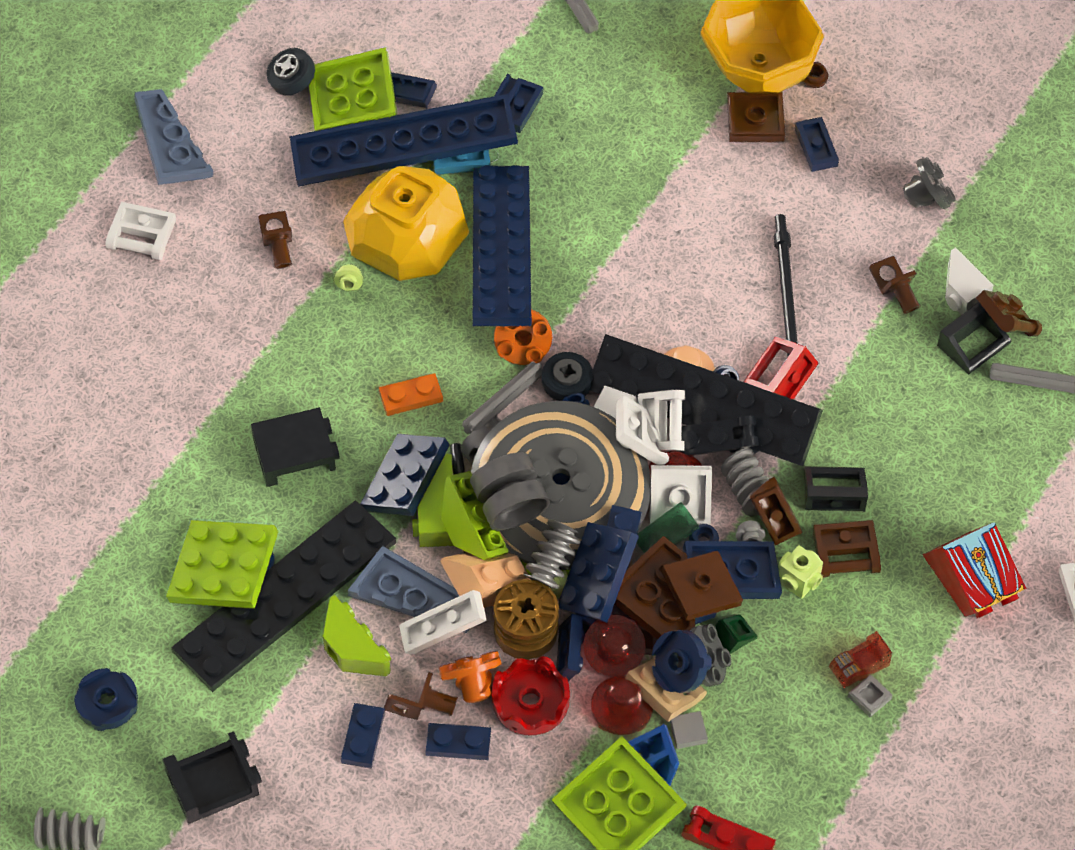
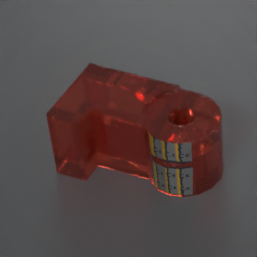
(861, 660)

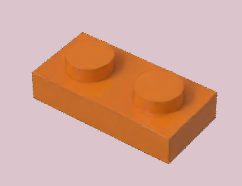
(411, 394)

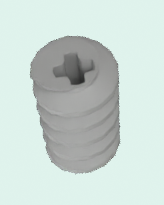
(744, 477)
(552, 554)
(67, 833)

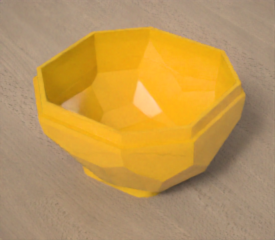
(764, 30)
(408, 236)

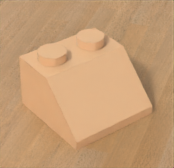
(481, 575)

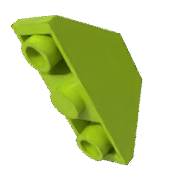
(466, 521)
(351, 643)

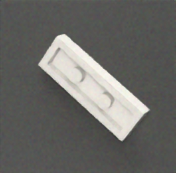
(442, 622)

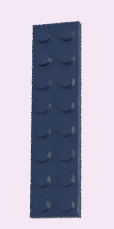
(403, 140)
(501, 246)

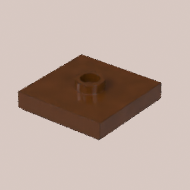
(755, 117)
(701, 585)

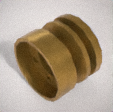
(525, 633)

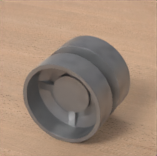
(509, 491)

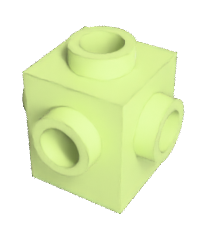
(800, 571)

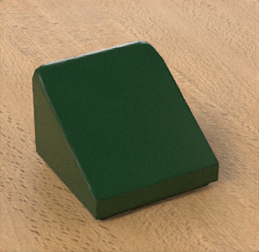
(734, 633)

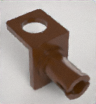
(277, 238)
(898, 285)
(428, 698)

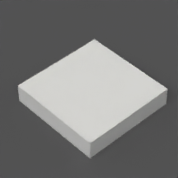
(681, 484)

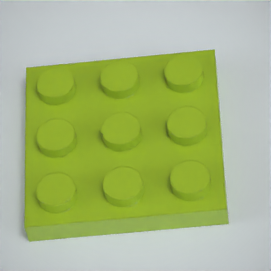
(352, 90)
(222, 564)
(619, 800)

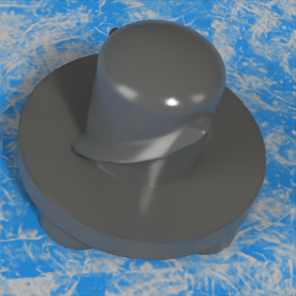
(928, 187)
(720, 657)

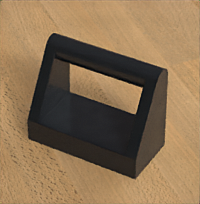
(963, 327)
(835, 497)

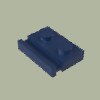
(522, 97)

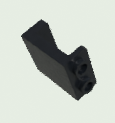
(294, 444)
(213, 779)

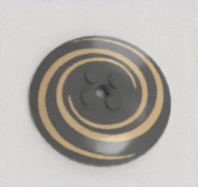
(583, 446)

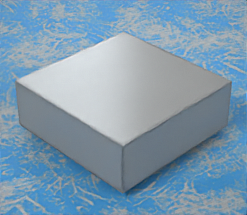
(870, 695)
(689, 730)

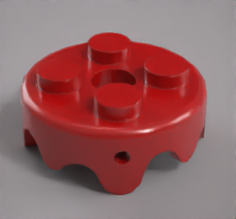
(528, 677)

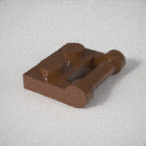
(1008, 313)
(847, 539)

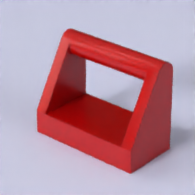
(792, 373)

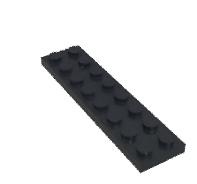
(782, 424)
(287, 596)

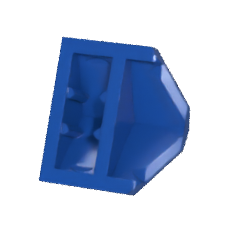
(658, 751)

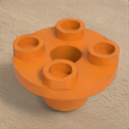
(524, 343)
(472, 675)

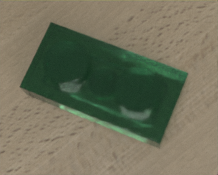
(673, 525)

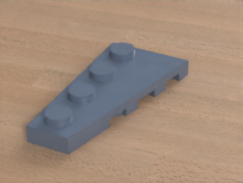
(169, 142)
(400, 585)

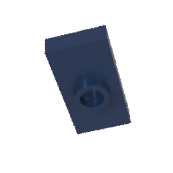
(413, 90)

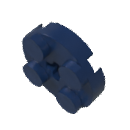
(695, 661)
(106, 715)

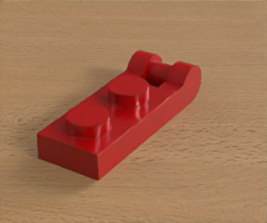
(723, 833)

